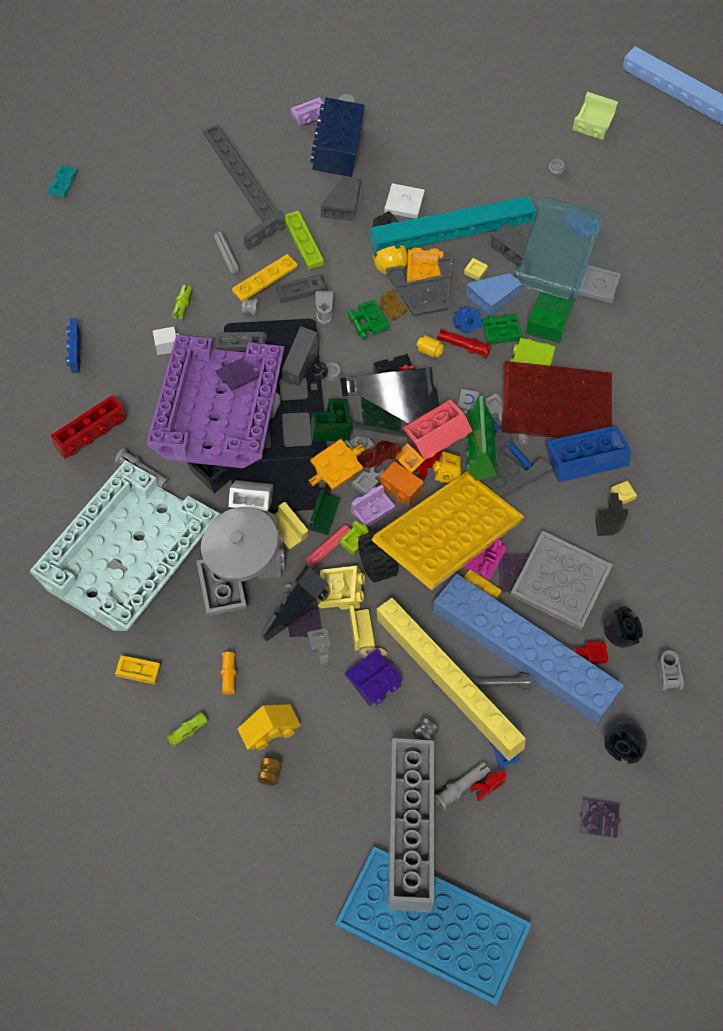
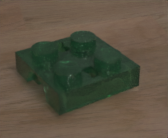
(374, 414)

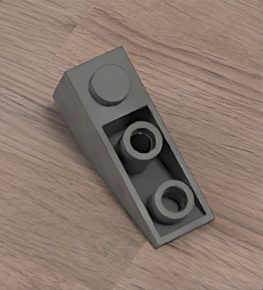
(509, 244)

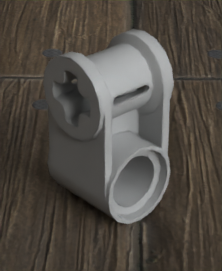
(324, 306)
(670, 675)

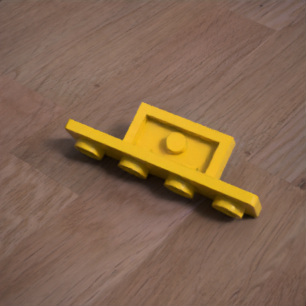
(264, 277)

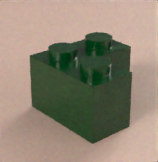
(333, 424)

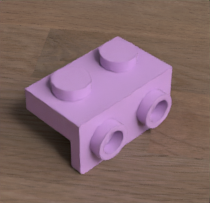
(307, 111)
(372, 506)

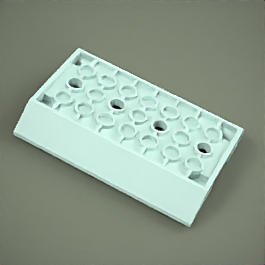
(107, 531)

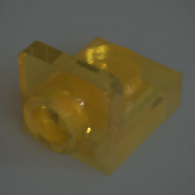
(392, 306)

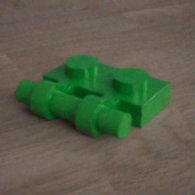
(372, 316)
(502, 332)

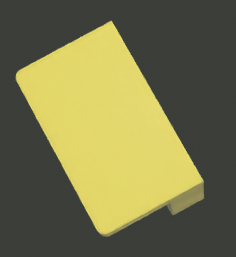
(291, 527)
(361, 628)

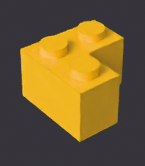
(268, 724)

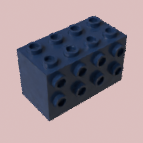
(337, 136)

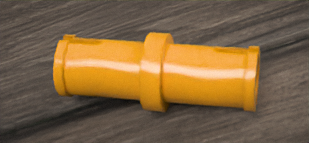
(228, 673)

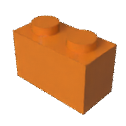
(401, 483)

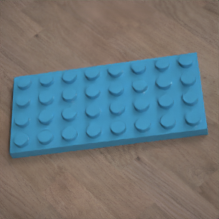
(457, 941)

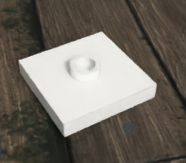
(404, 201)

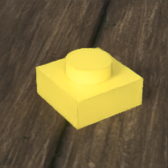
(475, 269)
(624, 491)

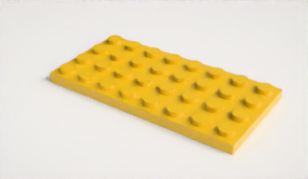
(448, 529)

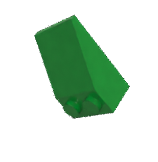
(549, 317)

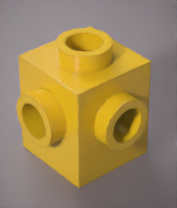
(447, 467)

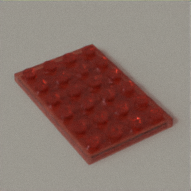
(554, 400)

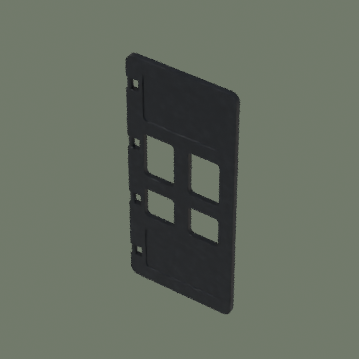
(280, 465)

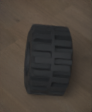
(375, 560)

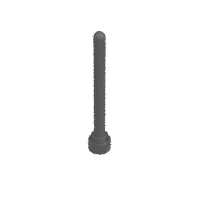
(521, 682)

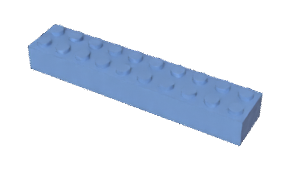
(527, 648)

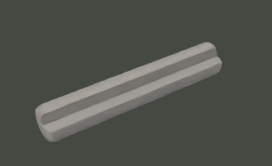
(226, 252)

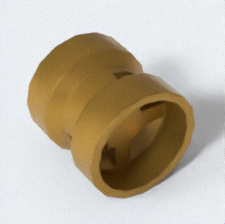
(269, 771)

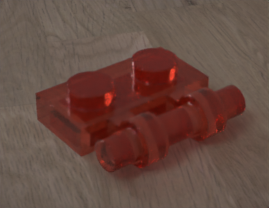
(378, 454)

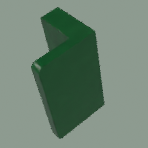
(324, 513)

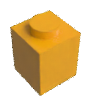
(409, 458)

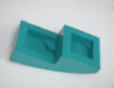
(63, 181)

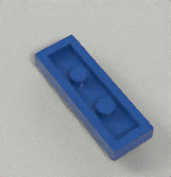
(72, 344)

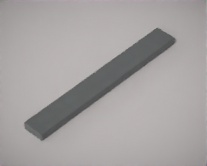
(239, 172)

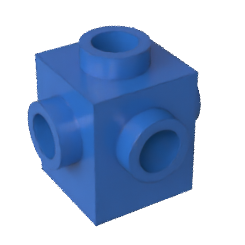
(467, 319)

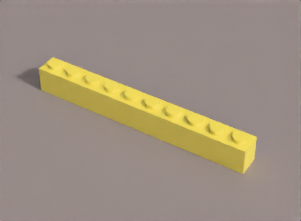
(451, 679)

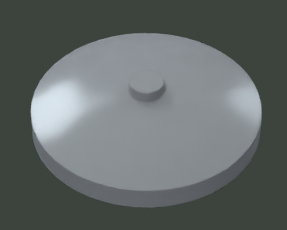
(240, 544)

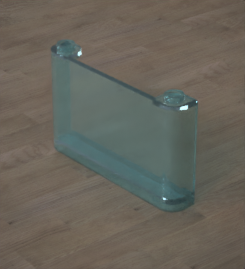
(559, 248)

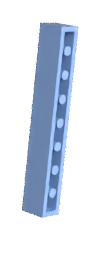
(674, 83)

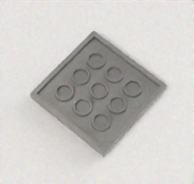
(561, 580)

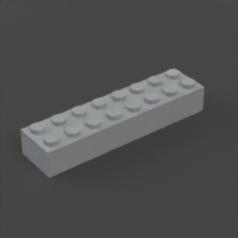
(411, 826)

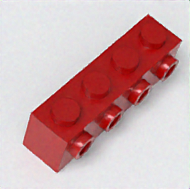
(88, 427)

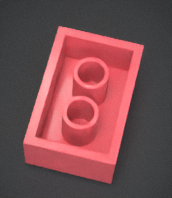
(437, 429)

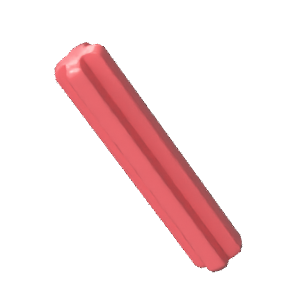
(325, 548)

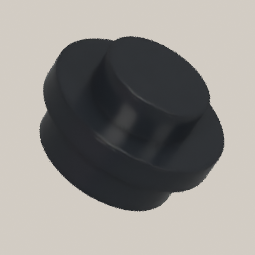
(318, 371)

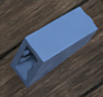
(493, 292)

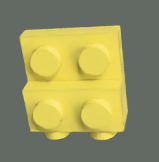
(344, 587)

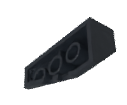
(307, 594)

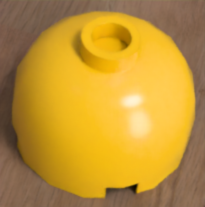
(391, 257)

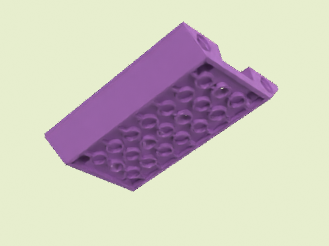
(191, 400)

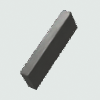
(378, 433)

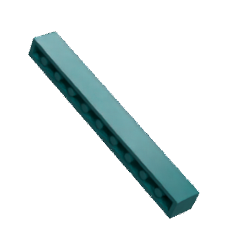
(453, 224)

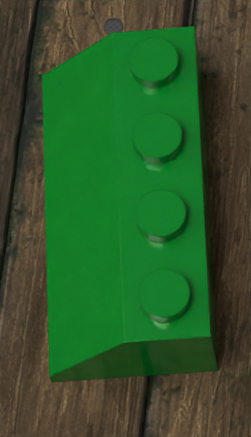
(481, 441)

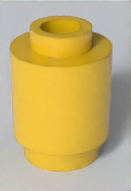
(430, 346)

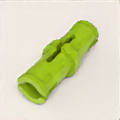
(182, 302)
(187, 729)

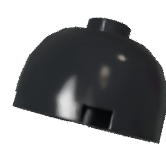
(623, 628)
(626, 742)

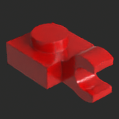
(427, 463)
(594, 652)
(492, 783)

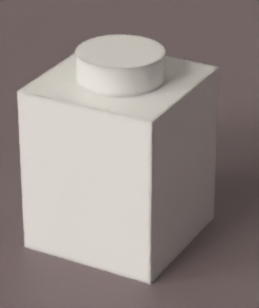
(164, 340)

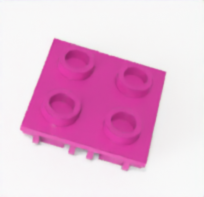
(488, 560)

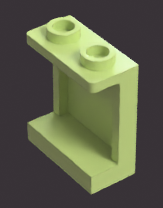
(595, 116)

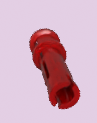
(472, 346)

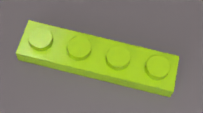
(303, 240)

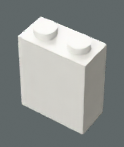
(251, 495)

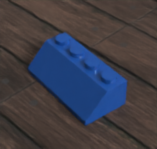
(588, 453)

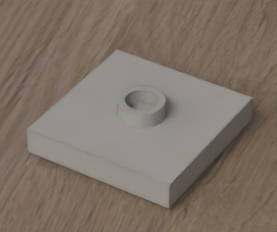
(599, 284)

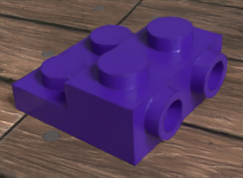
(374, 678)

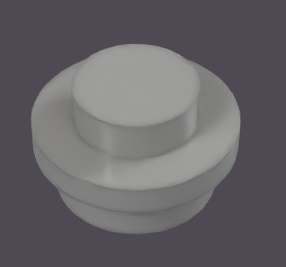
(556, 167)

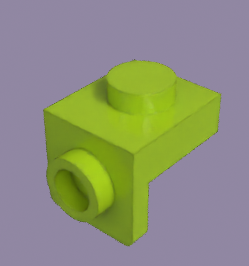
(350, 540)

